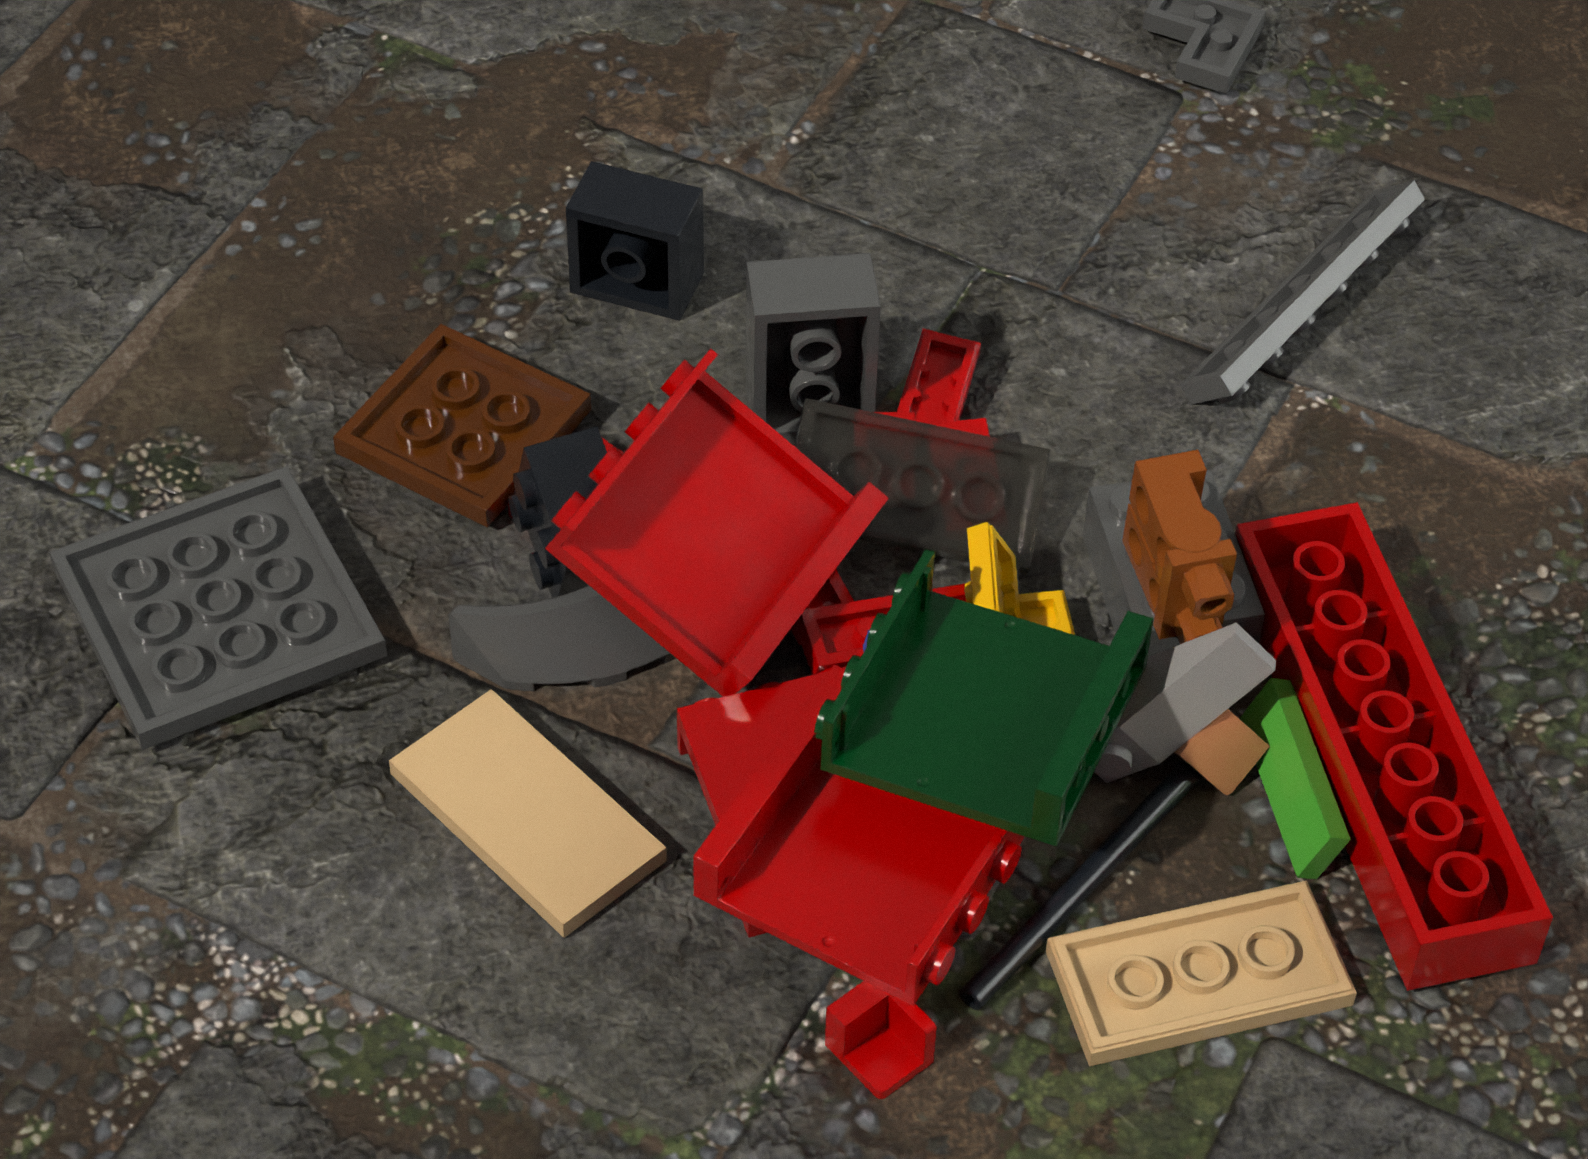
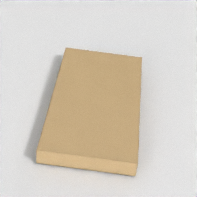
(528, 812)
(1199, 972)

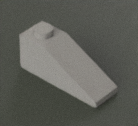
(1181, 696)

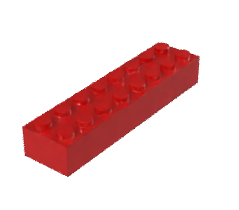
(1398, 760)

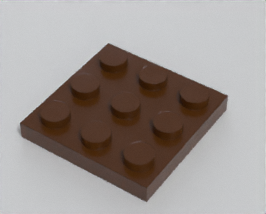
(459, 423)

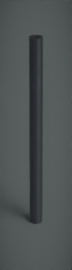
(1078, 886)

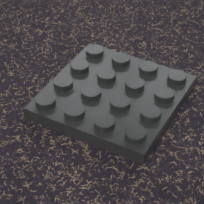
(216, 606)

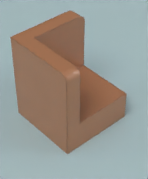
(1223, 751)

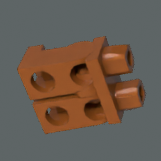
(1178, 547)

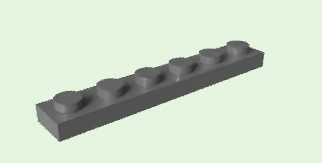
(1295, 300)

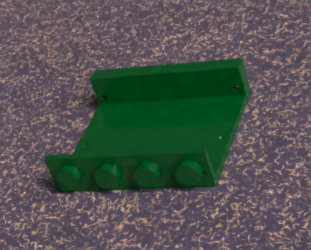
(980, 708)

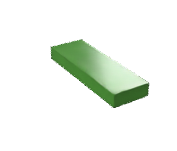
(1296, 780)

